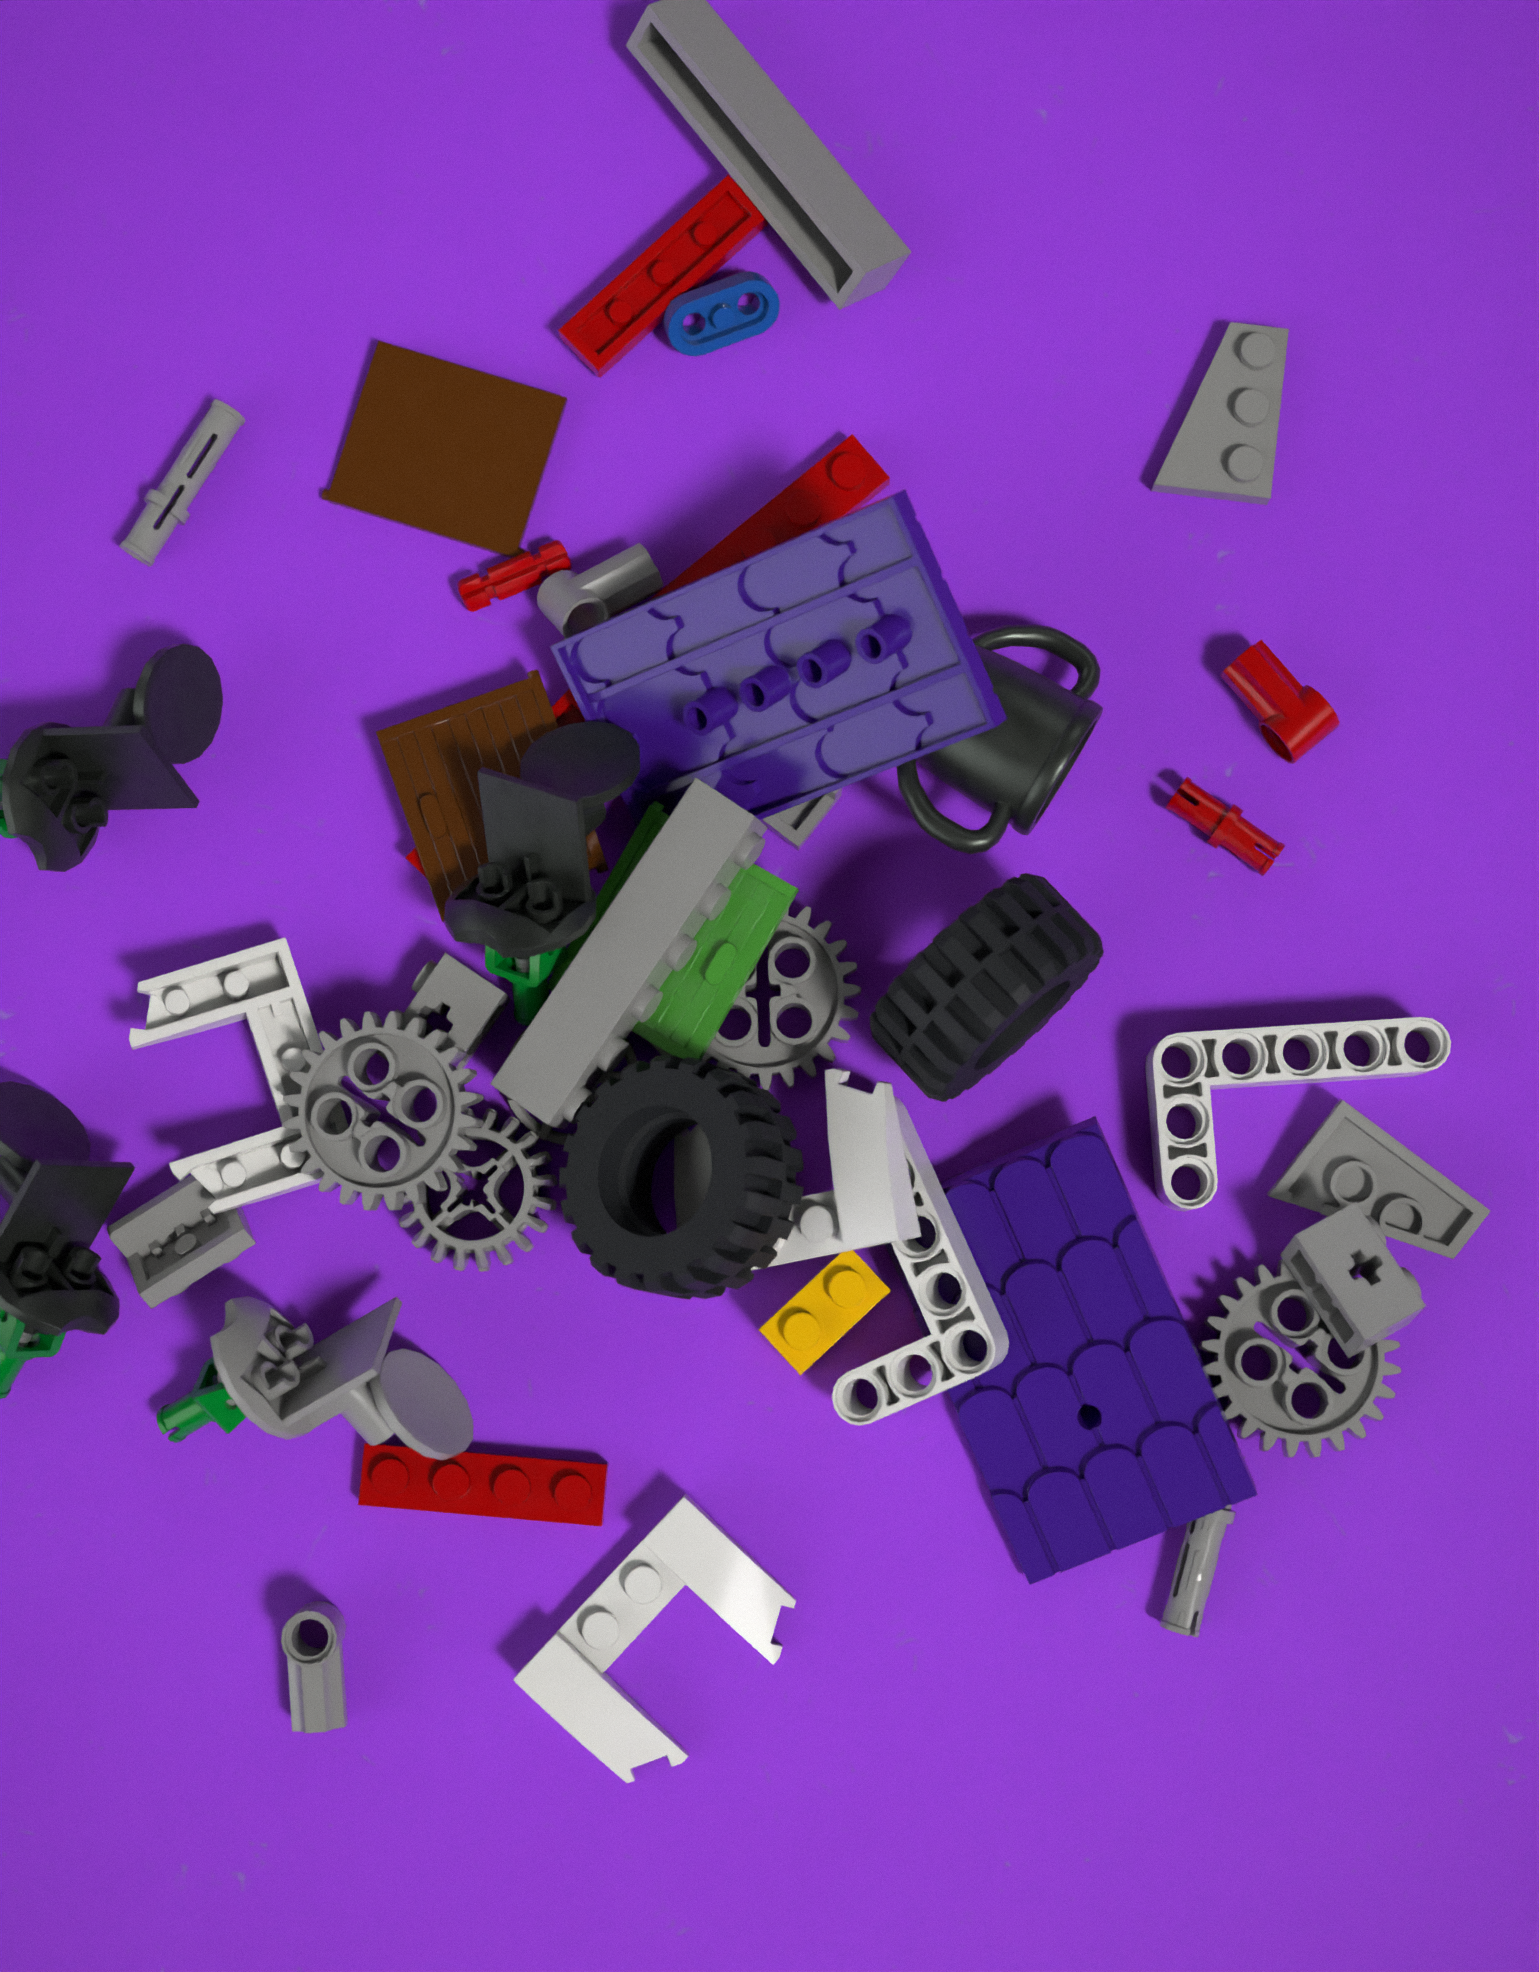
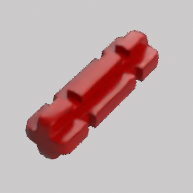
(513, 575)

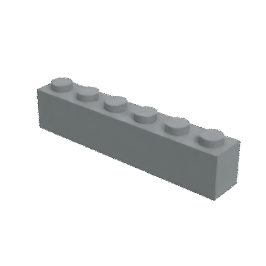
(768, 149)
(631, 955)

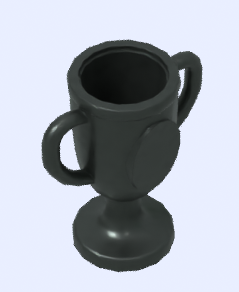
(1026, 757)

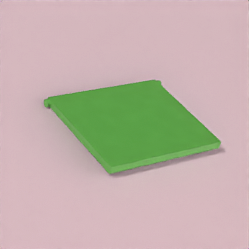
(725, 953)

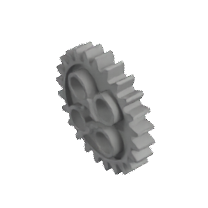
(816, 992)
(413, 1066)
(1267, 1403)

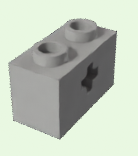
(471, 1000)
(1360, 1309)

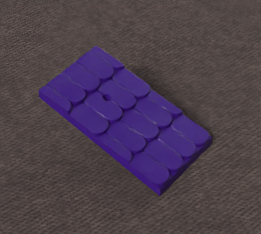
(789, 668)
(1083, 1327)

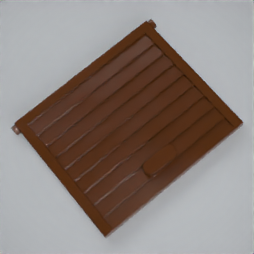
(447, 450)
(437, 782)

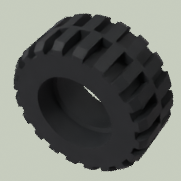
(985, 986)
(614, 1167)

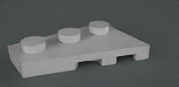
(1233, 421)
(1362, 1164)

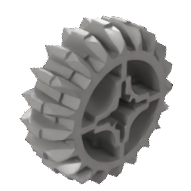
(498, 1170)

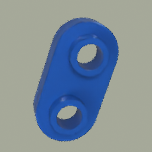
(721, 318)

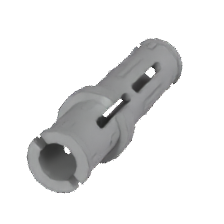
(143, 540)
(1195, 1572)

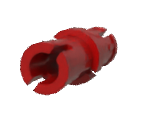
(1225, 826)

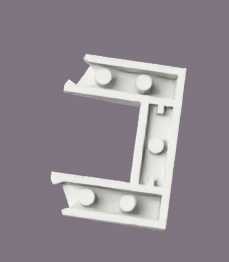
(267, 992)
(869, 1172)
(570, 1669)

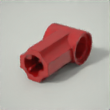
(1289, 714)

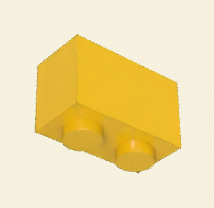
(824, 1310)

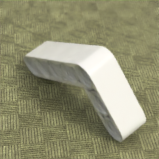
(1266, 1068)
(945, 1321)

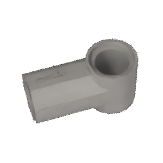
(601, 592)
(316, 1673)

